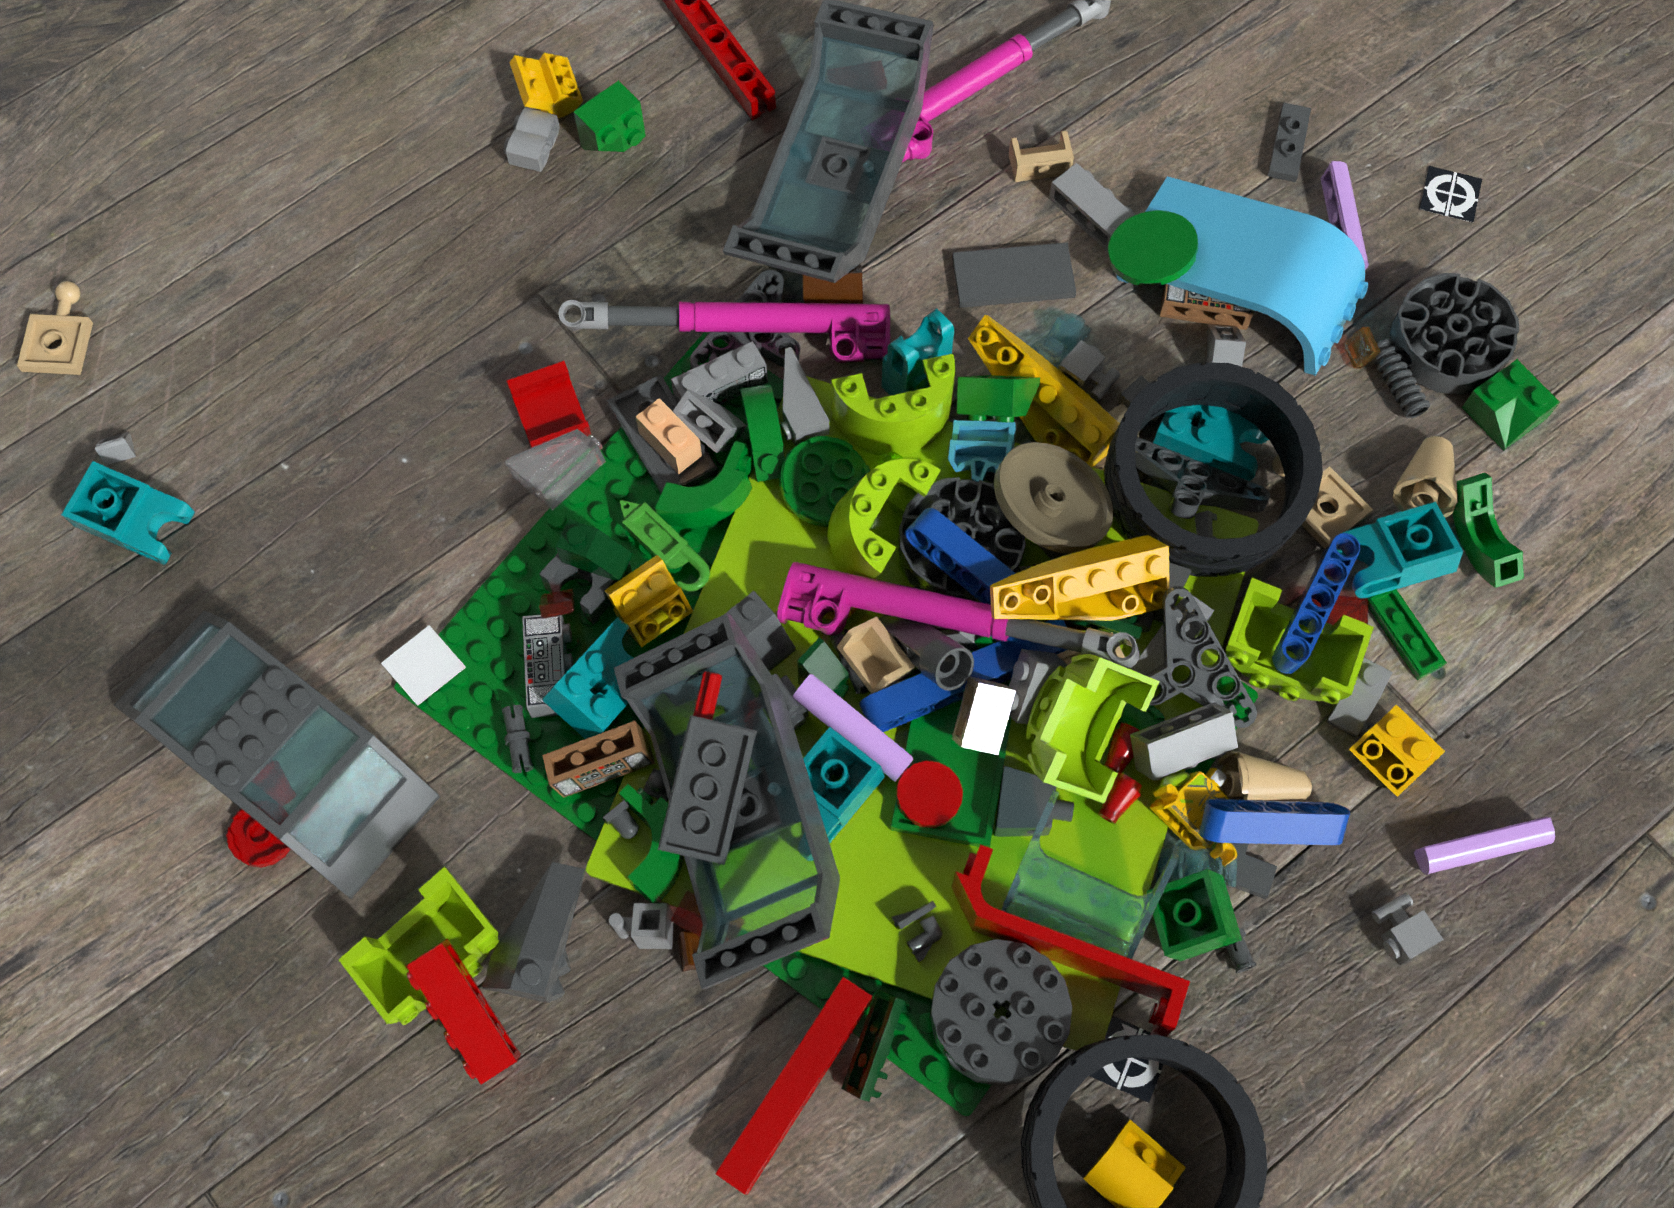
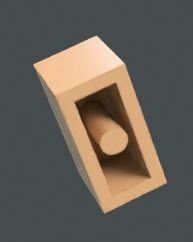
(669, 436)

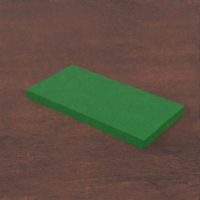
(978, 773)

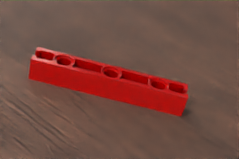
(724, 54)
(794, 1086)

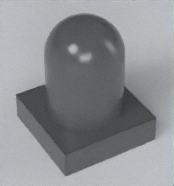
(655, 786)
(622, 820)

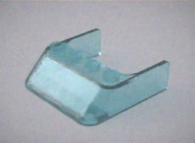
(1079, 903)

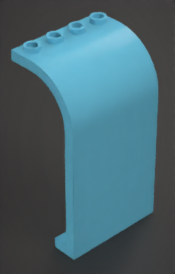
(1270, 263)

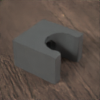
(595, 601)

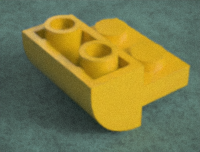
(547, 84)
(648, 601)
(1396, 750)
(1134, 1170)

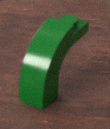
(763, 430)
(710, 502)
(1480, 535)
(660, 868)

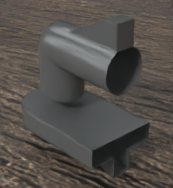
(931, 934)

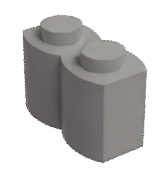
(532, 139)

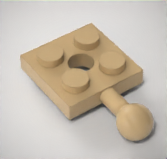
(46, 329)
(1348, 505)

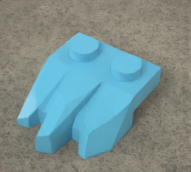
(980, 446)

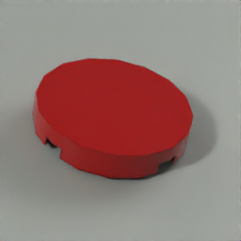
(929, 794)
(253, 842)

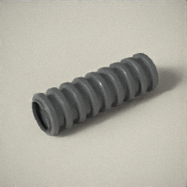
(1400, 380)

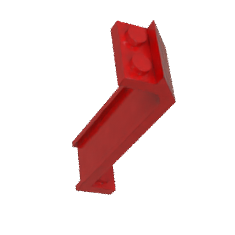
(1067, 950)

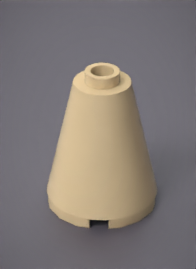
(1429, 478)
(1262, 780)

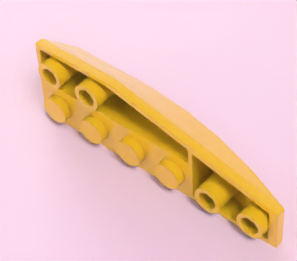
(1060, 409)
(1088, 584)

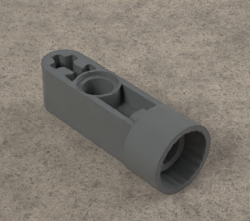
(931, 652)

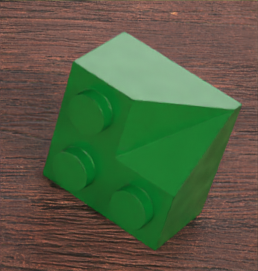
(610, 120)
(995, 396)
(1510, 404)
(1195, 916)

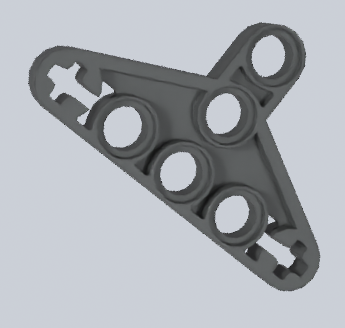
(737, 339)
(1196, 482)
(1187, 651)

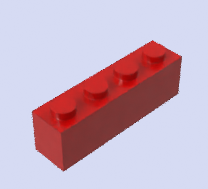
(462, 1011)

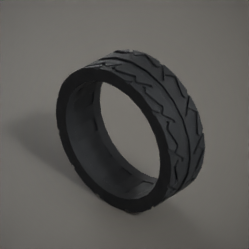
(1258, 401)
(1238, 1117)

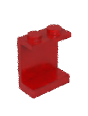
(547, 404)

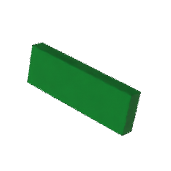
(1406, 633)

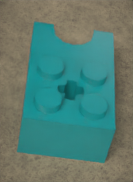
(903, 363)
(1211, 437)
(124, 511)
(1404, 550)
(589, 690)
(842, 798)

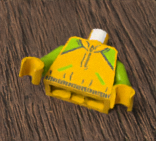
(1183, 805)

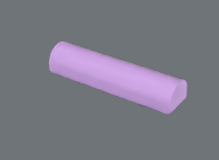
(1341, 204)
(852, 726)
(1485, 845)

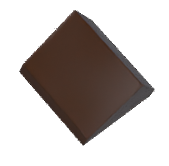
(688, 945)

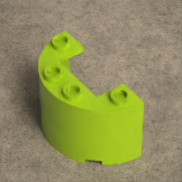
(899, 421)
(892, 483)
(1324, 676)
(1076, 719)
(381, 963)

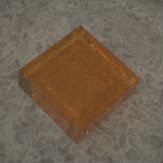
(1361, 347)

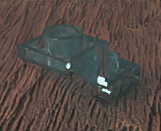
(1062, 338)
(1194, 861)

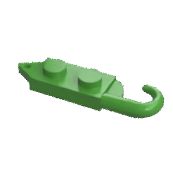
(663, 541)

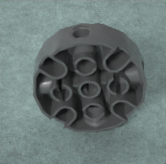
(1455, 332)
(978, 514)
(1002, 1048)

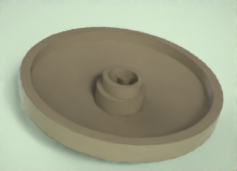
(1053, 497)

